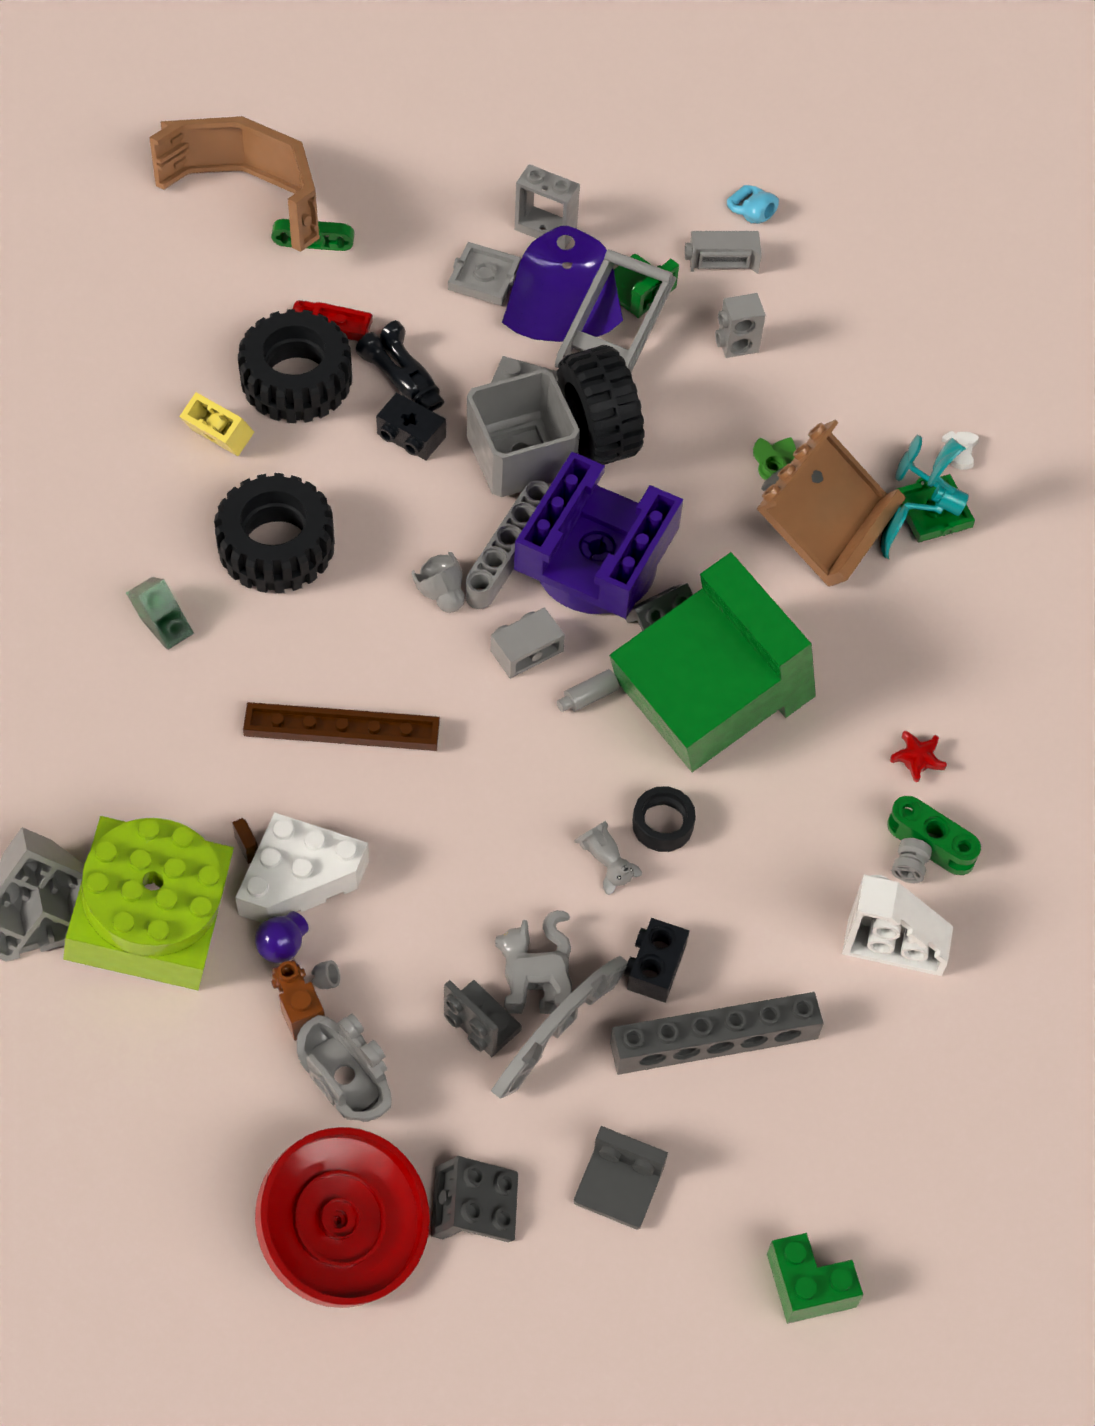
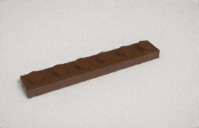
(341, 726)

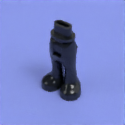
(412, 379)

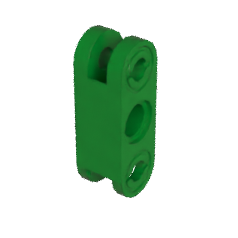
(953, 850)

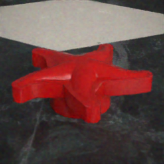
(918, 755)

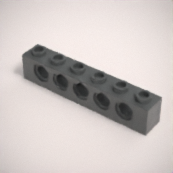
(716, 1033)

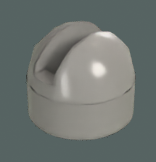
(326, 975)

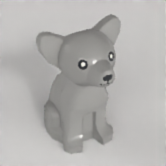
(606, 851)

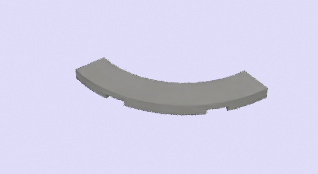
(558, 1021)

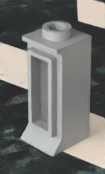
(724, 250)

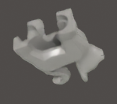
(536, 970)

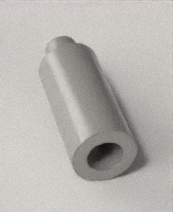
(589, 691)

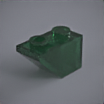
(160, 611)

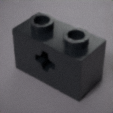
(411, 426)

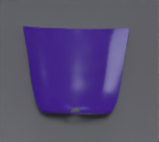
(549, 296)

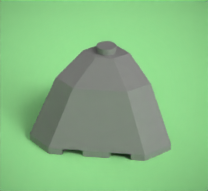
(36, 894)

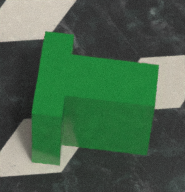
(717, 665)

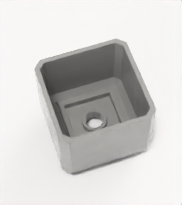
(520, 430)

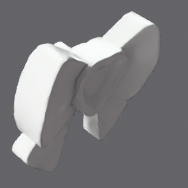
(968, 440)

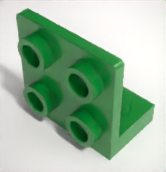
(638, 290)

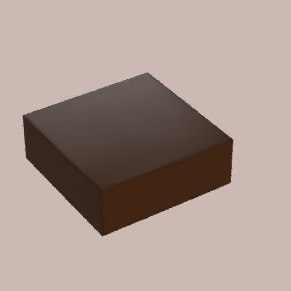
(245, 839)

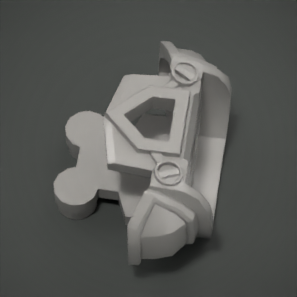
(329, 1045)

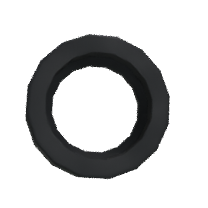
(663, 841)

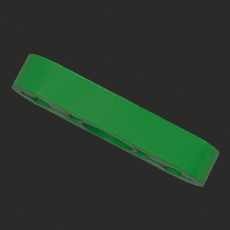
(340, 235)

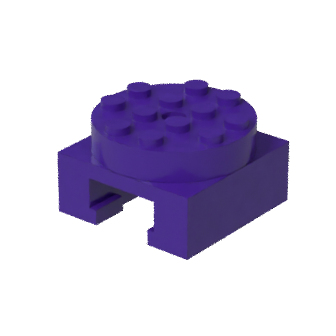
(588, 520)

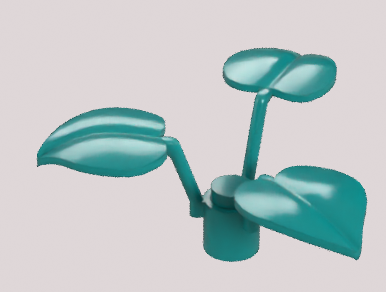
(945, 495)

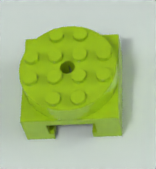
(143, 930)

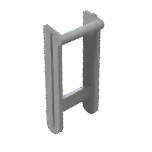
(584, 341)

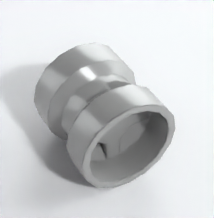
(910, 864)

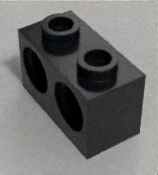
(660, 960)

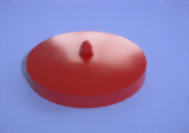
(342, 1217)

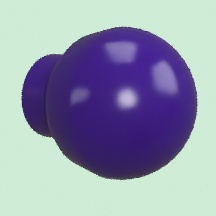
(281, 937)

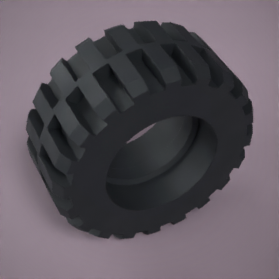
(289, 337)
(602, 403)
(267, 501)

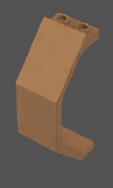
(244, 146)

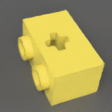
(216, 424)

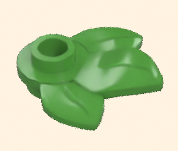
(773, 456)

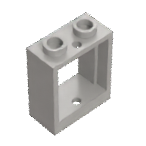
(530, 218)

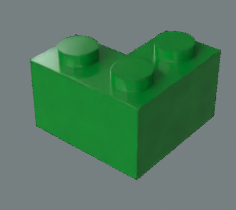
(808, 1289)

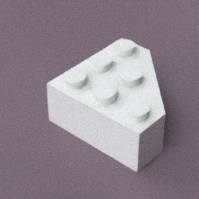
(299, 869)
(896, 928)

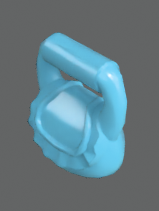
(757, 207)

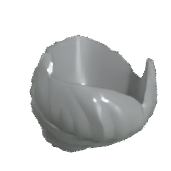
(441, 581)

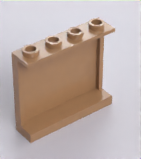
(829, 520)

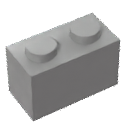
(527, 642)

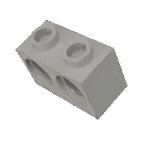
(740, 325)

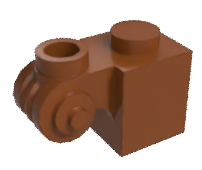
(298, 1000)

